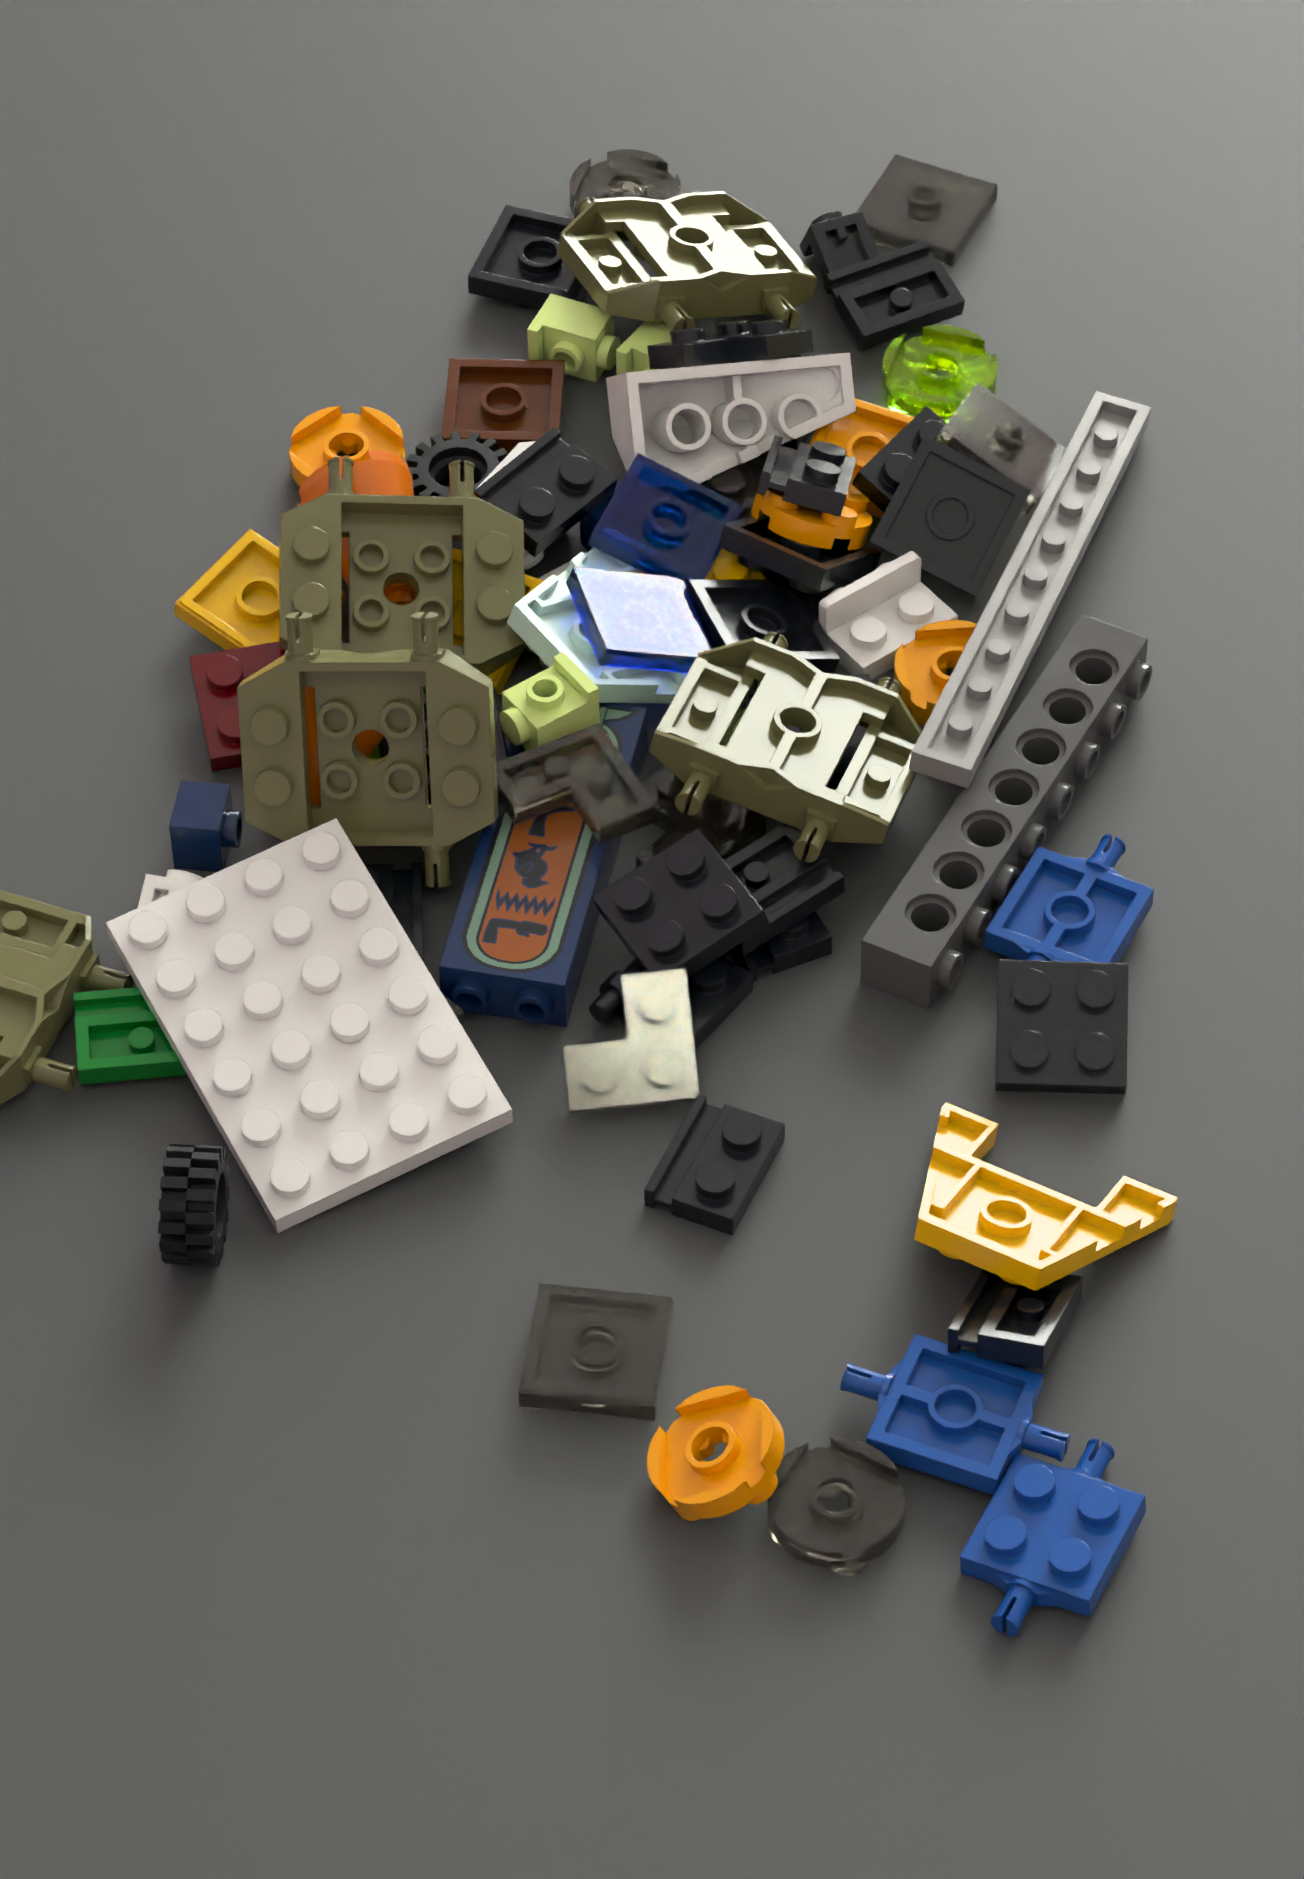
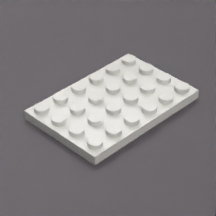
(308, 1024)

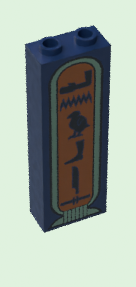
(530, 902)

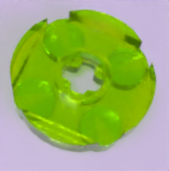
(912, 365)

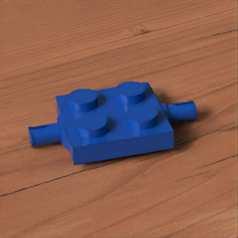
(1070, 908)
(955, 1414)
(1052, 1535)

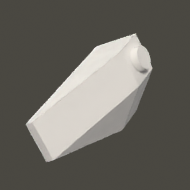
(725, 413)

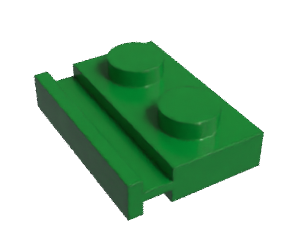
(120, 1038)

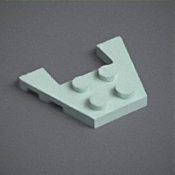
(552, 625)

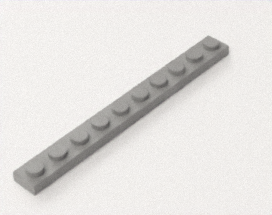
(1029, 591)

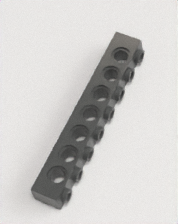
(1005, 812)

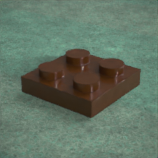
(504, 399)

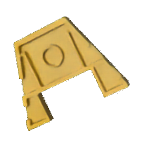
(1015, 1224)

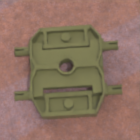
(706, 254)
(410, 544)
(382, 692)
(785, 770)
(42, 962)

